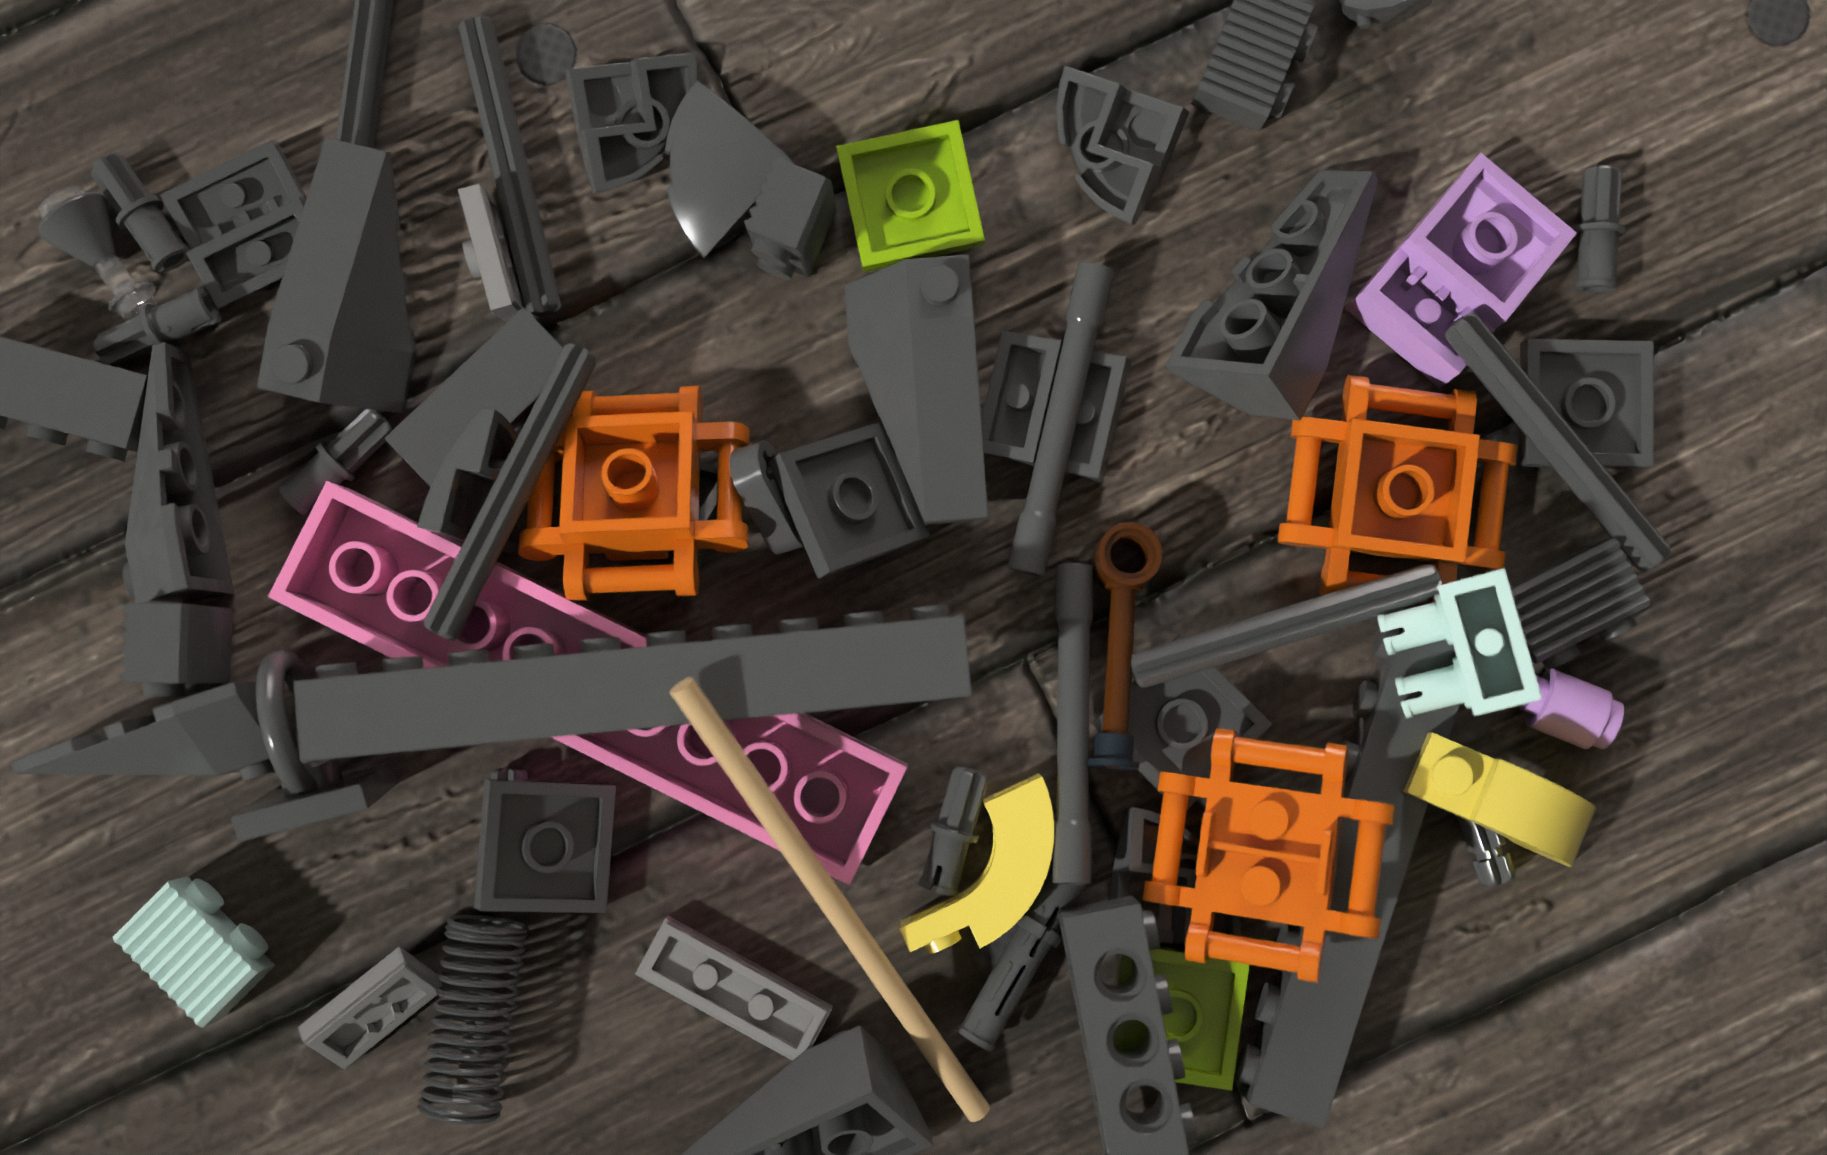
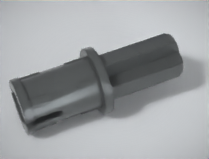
(139, 212)
(1599, 229)
(157, 325)
(337, 460)
(954, 831)

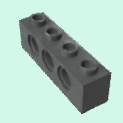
(1089, 938)

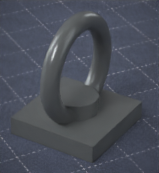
(310, 789)

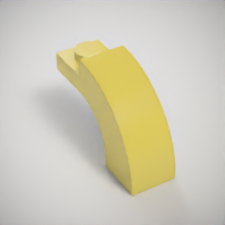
(1501, 798)
(1009, 883)

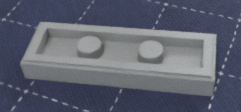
(733, 989)

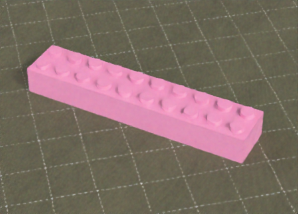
(379, 575)

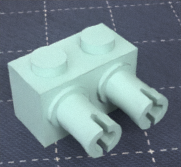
(1489, 642)

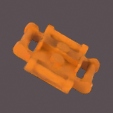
(1399, 485)
(635, 493)
(1269, 854)

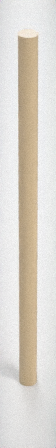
(828, 897)

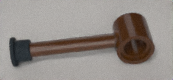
(1114, 744)

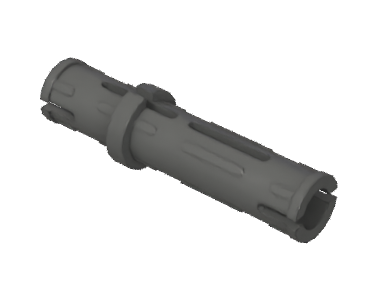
(1019, 963)

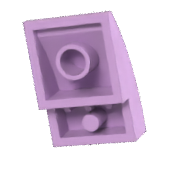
(1468, 254)

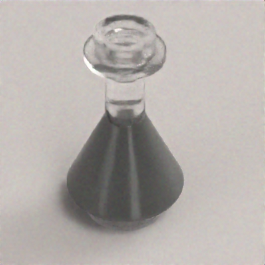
(82, 228)

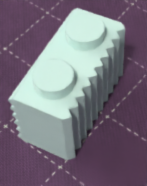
(195, 949)

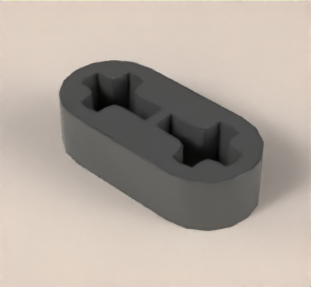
(763, 497)

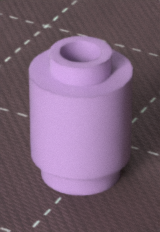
(1574, 711)

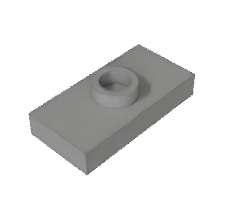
(489, 252)
(370, 1008)

